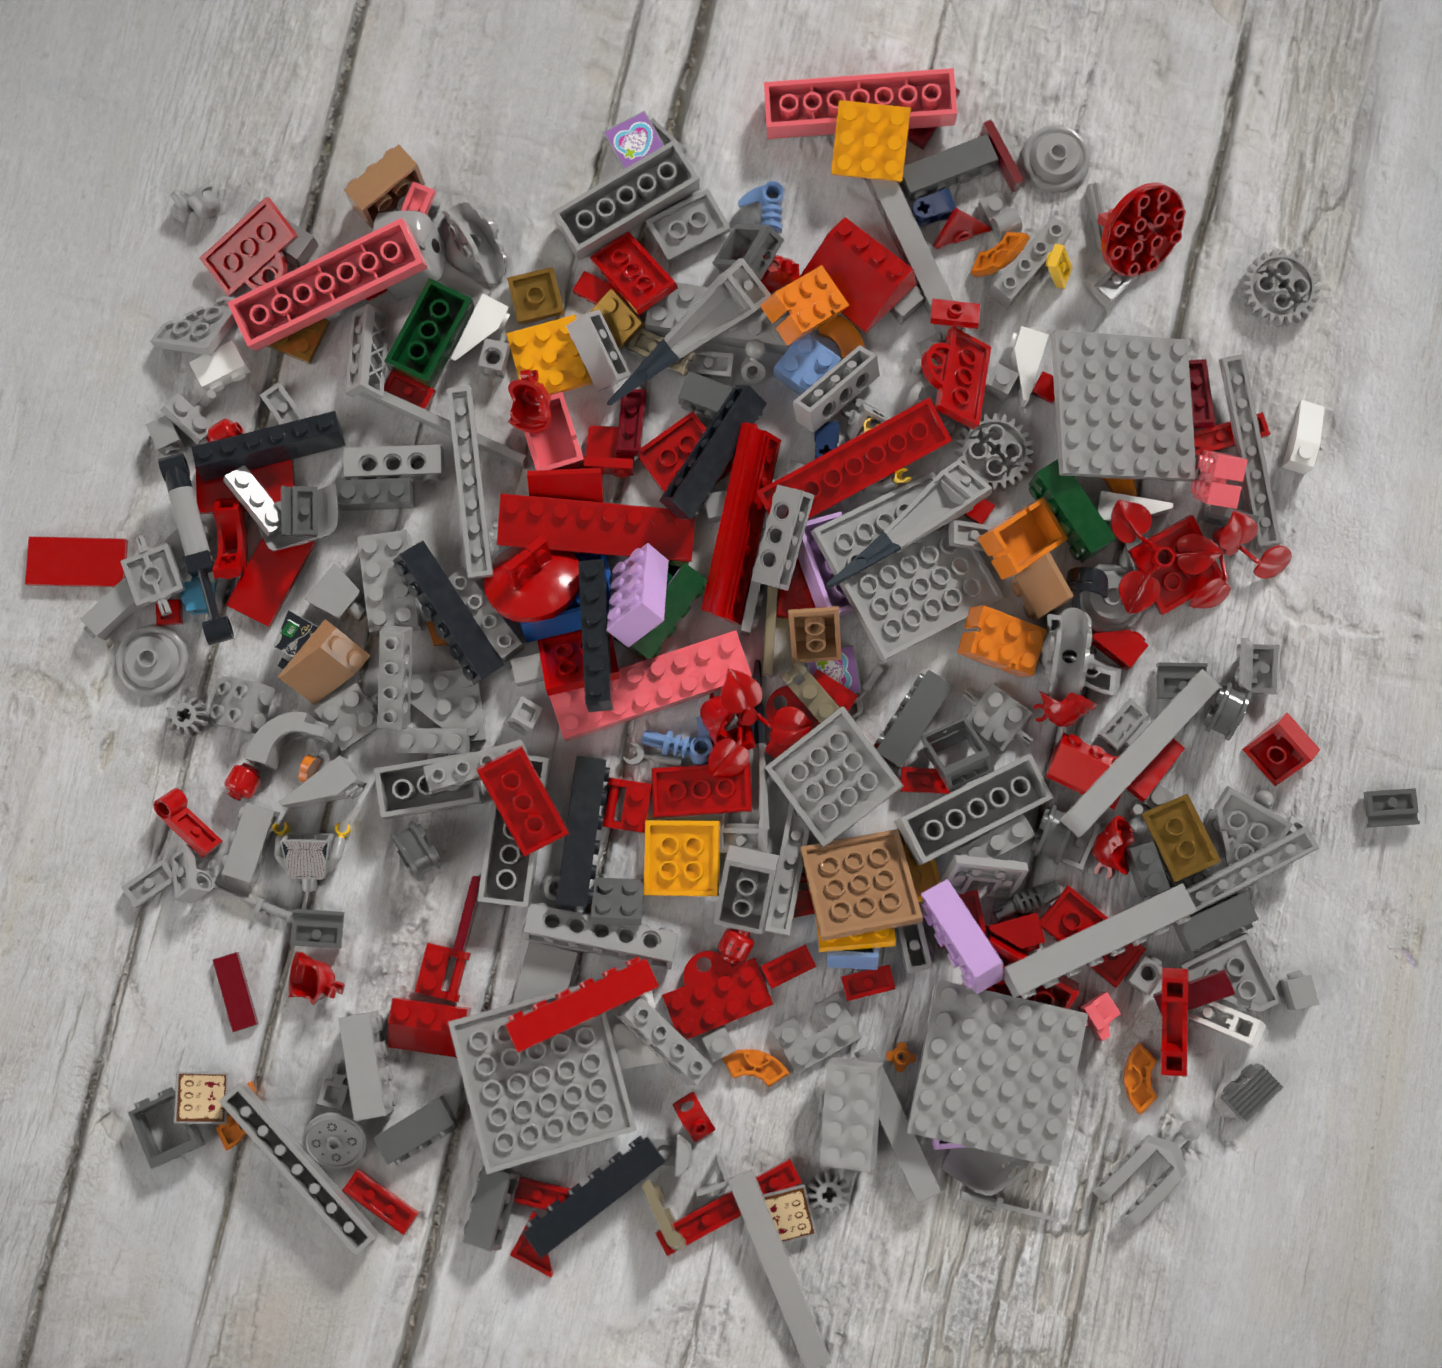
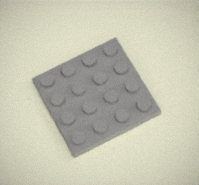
(834, 776)

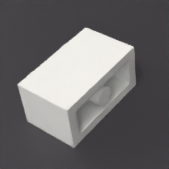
(220, 368)

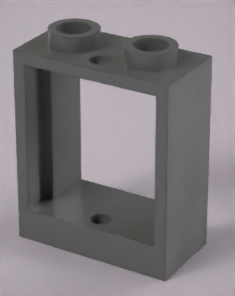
(764, 240)
(962, 770)
(147, 1139)

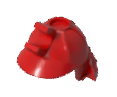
(780, 273)
(530, 403)
(1064, 712)
(715, 718)
(1110, 847)
(312, 979)

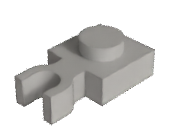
(334, 1092)

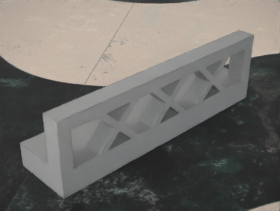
(362, 348)

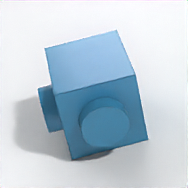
(194, 597)

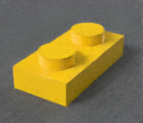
(1059, 265)

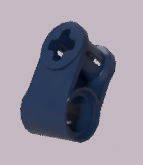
(936, 206)
(826, 438)

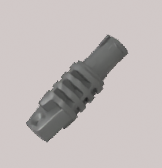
(1028, 901)

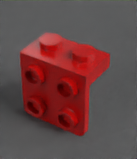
(602, 452)

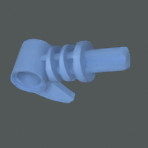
(770, 207)
(679, 745)

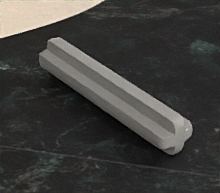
(1096, 207)

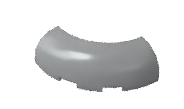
(1102, 677)

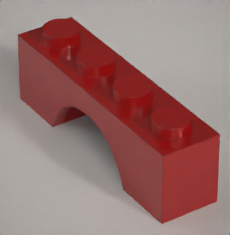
(1174, 1022)

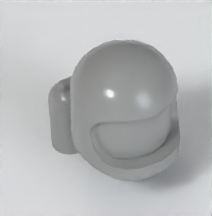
(201, 201)

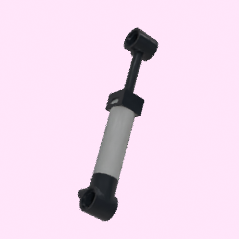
(194, 542)

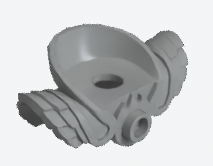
(461, 250)
(1072, 633)

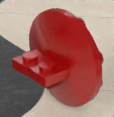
(1142, 229)
(532, 582)

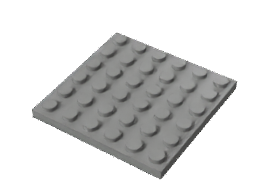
(1123, 406)
(913, 589)
(997, 1073)
(544, 1096)

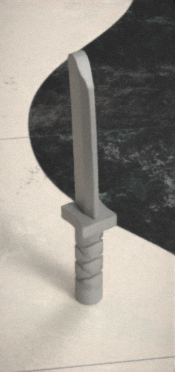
(261, 904)
(996, 1204)

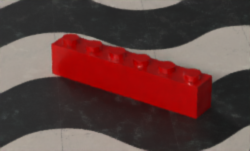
(582, 1004)

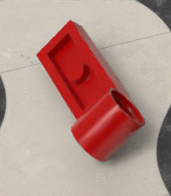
(174, 812)

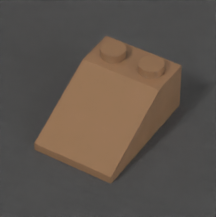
(1041, 588)
(815, 634)
(323, 663)

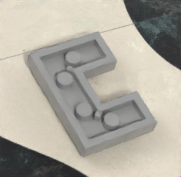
(1003, 875)
(838, 1034)

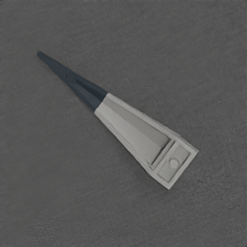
(722, 305)
(942, 501)
(750, 828)

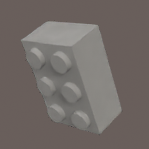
(746, 889)

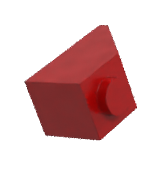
(1120, 646)
(1020, 931)

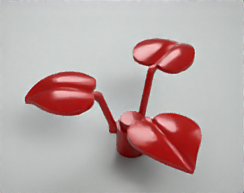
(1239, 531)
(1139, 590)
(740, 696)

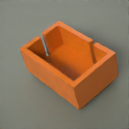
(809, 300)
(1022, 538)
(1002, 641)

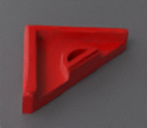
(960, 228)
(525, 1253)

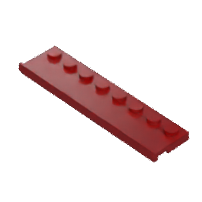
(740, 524)
(593, 526)

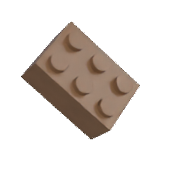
(383, 184)

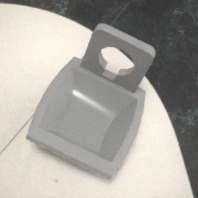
(683, 1153)

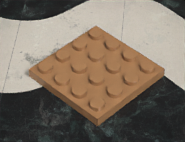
(860, 885)

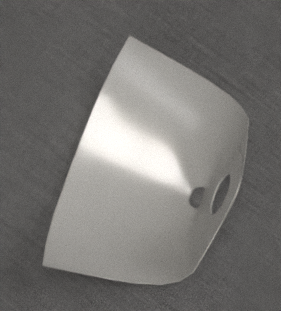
(423, 231)
(326, 522)
(982, 1170)

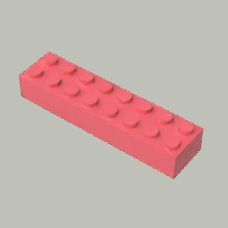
(811, 105)
(327, 285)
(655, 685)

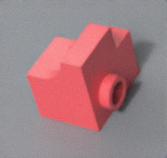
(1100, 1012)

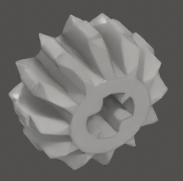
(184, 725)
(835, 1198)

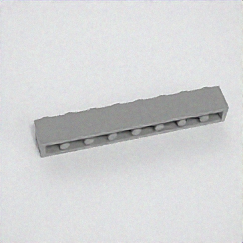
(1098, 940)
(299, 1167)

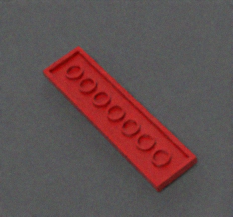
(865, 458)

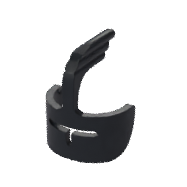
(1096, 576)

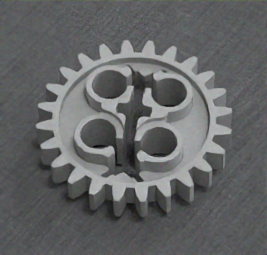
(1296, 275)
(1009, 438)

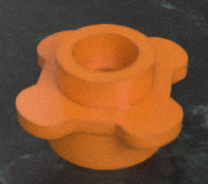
(901, 1049)

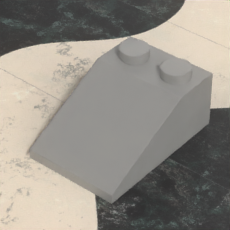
(331, 783)

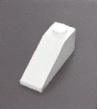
(483, 322)
(1026, 358)
(1304, 438)
(1106, 500)
(1229, 1022)

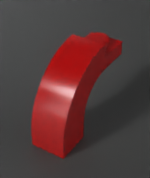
(232, 538)

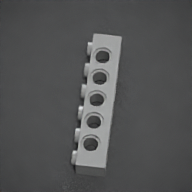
(587, 941)

